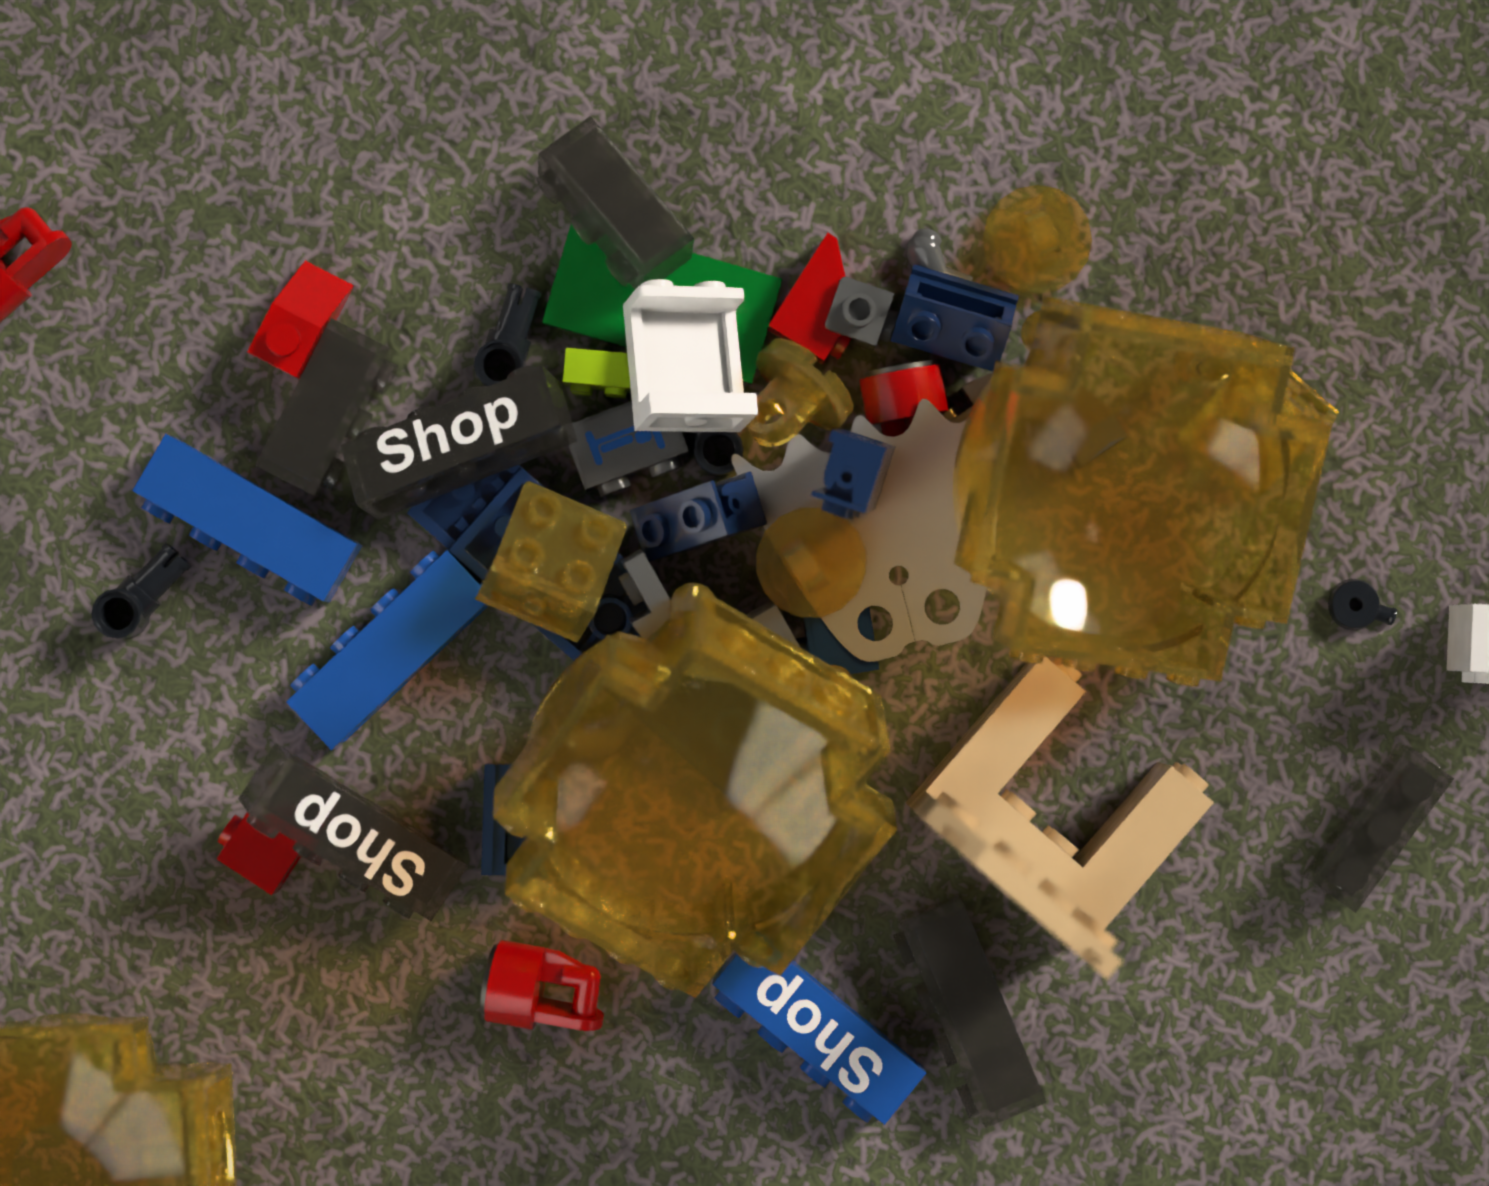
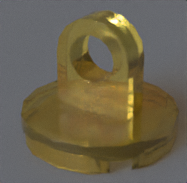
(1036, 240)
(798, 393)
(811, 562)

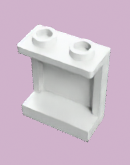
(686, 358)

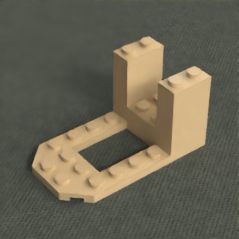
(1037, 867)

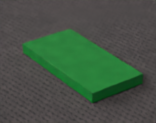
(591, 300)

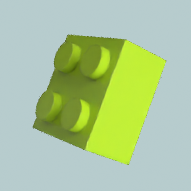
(596, 370)

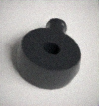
(1368, 610)

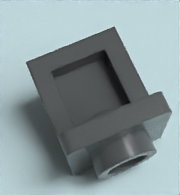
(861, 313)

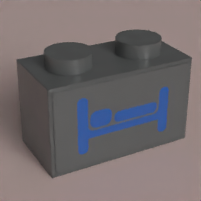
(613, 451)

